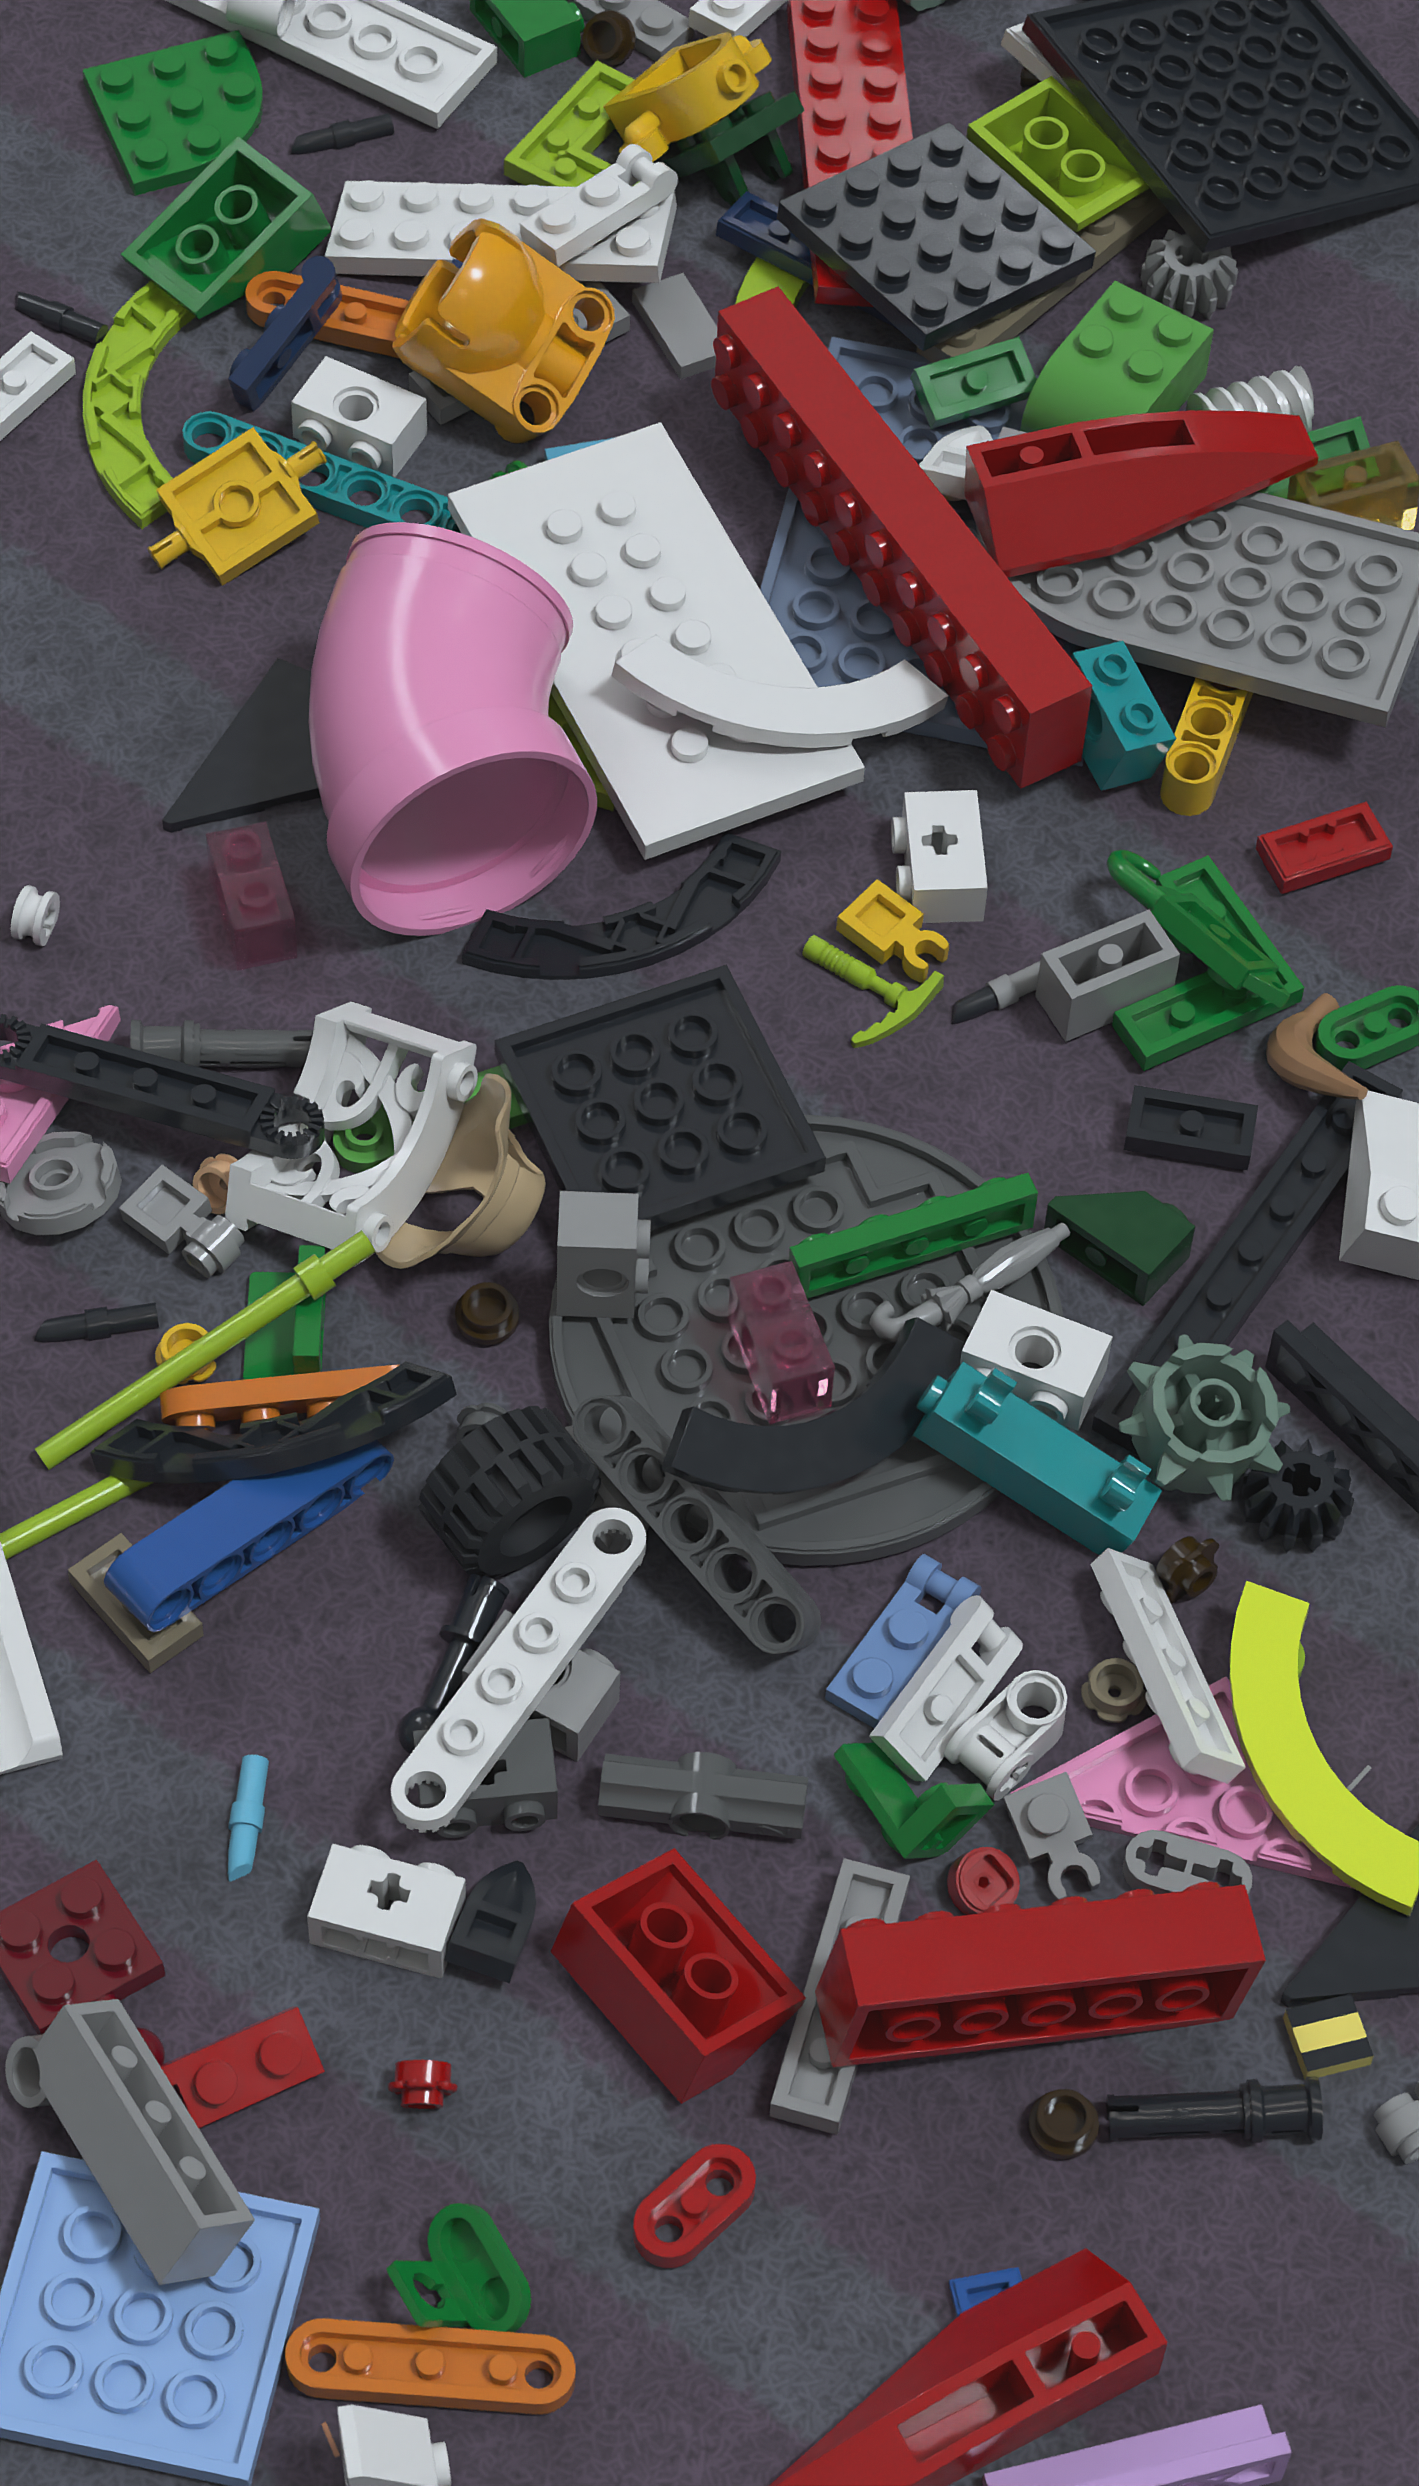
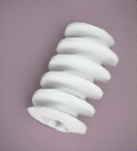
(1279, 394)

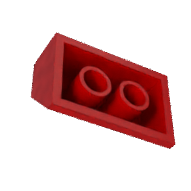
(675, 1973)

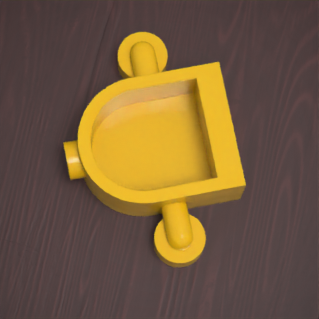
(687, 91)

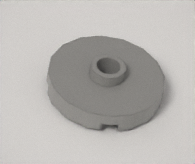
(61, 1185)

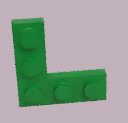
(1200, 1007)

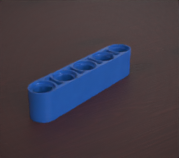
(236, 1533)

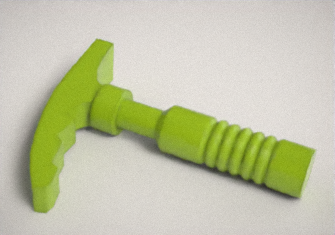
(908, 1003)

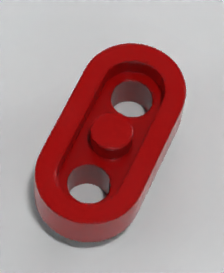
(692, 2207)

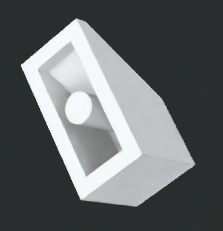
(389, 2449)

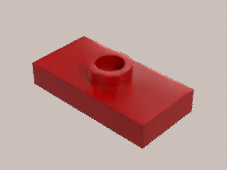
(1324, 847)

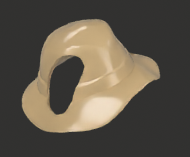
(493, 1164)

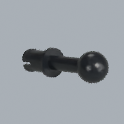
(465, 1633)

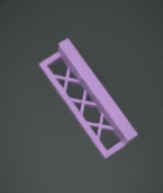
(1205, 2452)

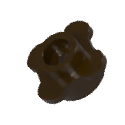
(1188, 1567)

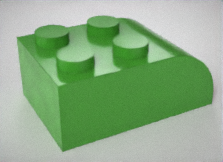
(1120, 362)

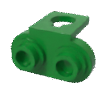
(470, 2272)

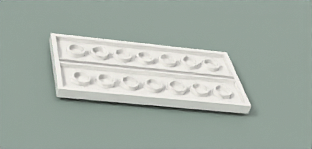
(637, 558)

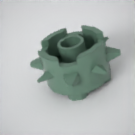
(1204, 1418)

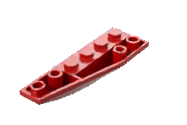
(1121, 480)
(994, 2381)

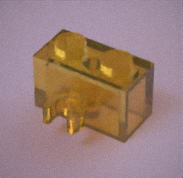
(1364, 484)

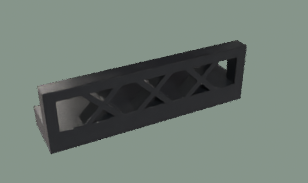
(1349, 1404)

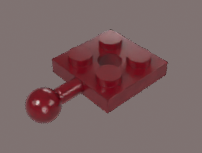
(113, 1967)

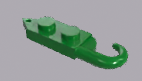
(1199, 930)

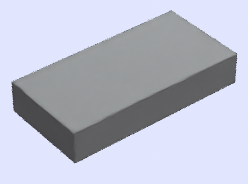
(678, 323)

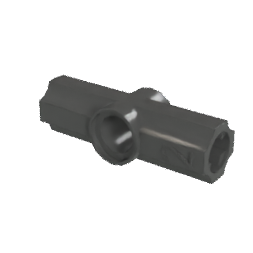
(703, 1795)

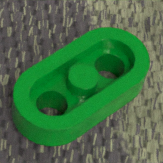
(1368, 1028)

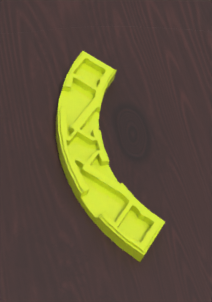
(1291, 1766)

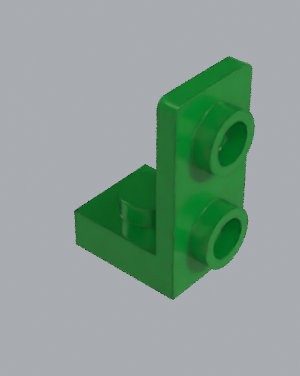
(911, 1824)

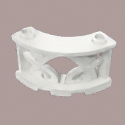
(378, 1200)

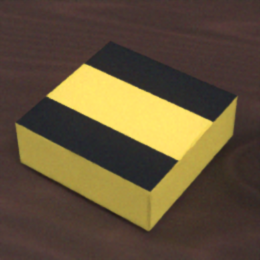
(1328, 2036)

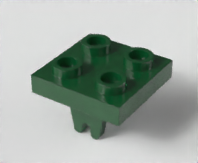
(748, 125)

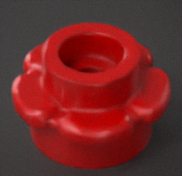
(422, 2083)

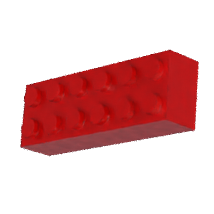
(1037, 1973)

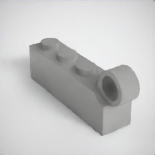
(133, 2137)

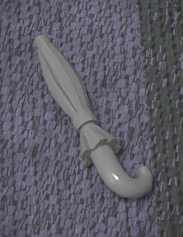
(1001, 1269)

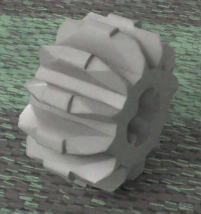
(1186, 278)

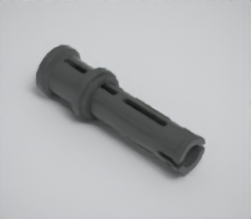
(223, 1047)

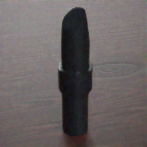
(343, 134)
(60, 317)
(98, 1323)

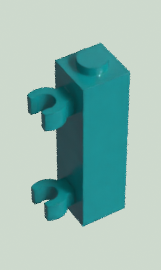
(1036, 1459)

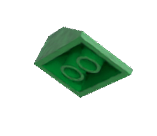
(227, 229)

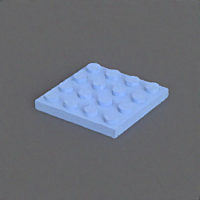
(141, 2368)

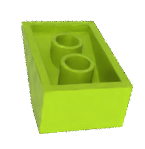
(1057, 154)

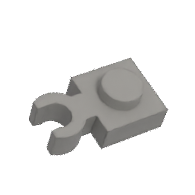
(1050, 1826)

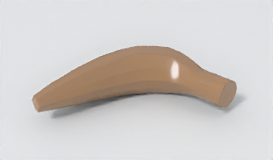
(1295, 1061)

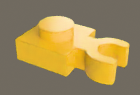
(890, 925)

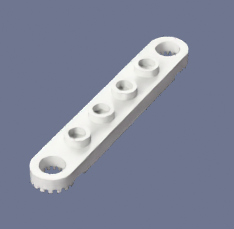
(518, 1669)

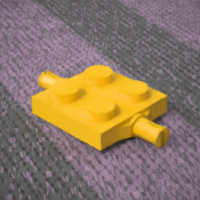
(237, 506)

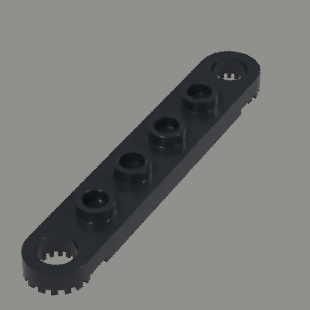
(158, 1089)

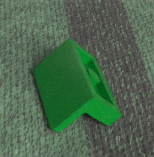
(294, 1339)

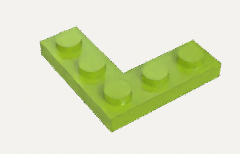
(562, 141)

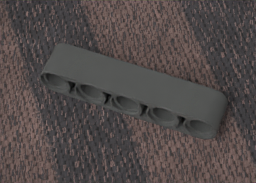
(726, 1533)

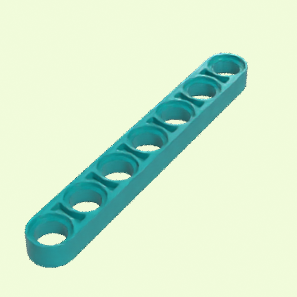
(343, 478)

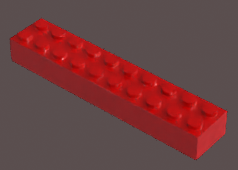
(901, 539)

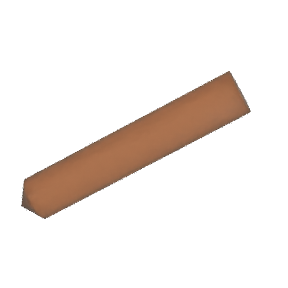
(330, 2439)

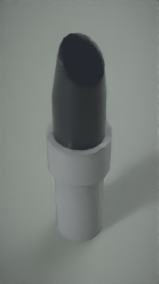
(996, 994)

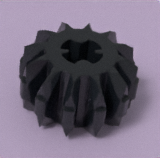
(1311, 1516)

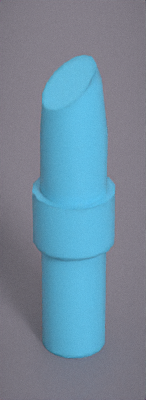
(247, 1815)

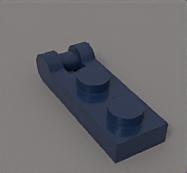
(286, 334)

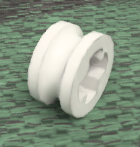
(34, 915)

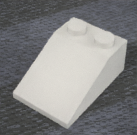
(1383, 1187)

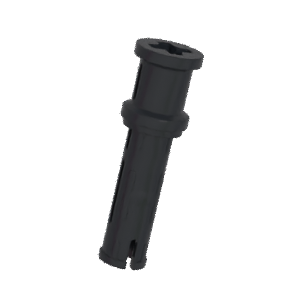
(1251, 2111)

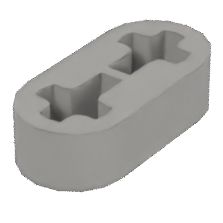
(1184, 1862)

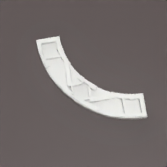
(778, 713)

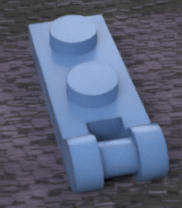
(898, 1642)

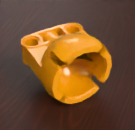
(503, 330)

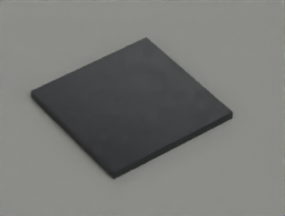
(1237, 110)

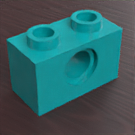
(1124, 723)

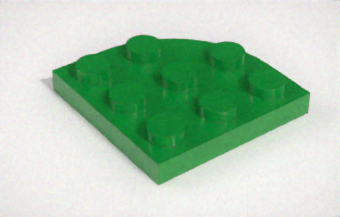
(177, 108)

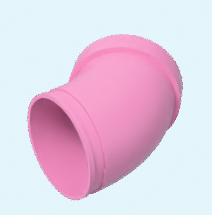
(438, 730)

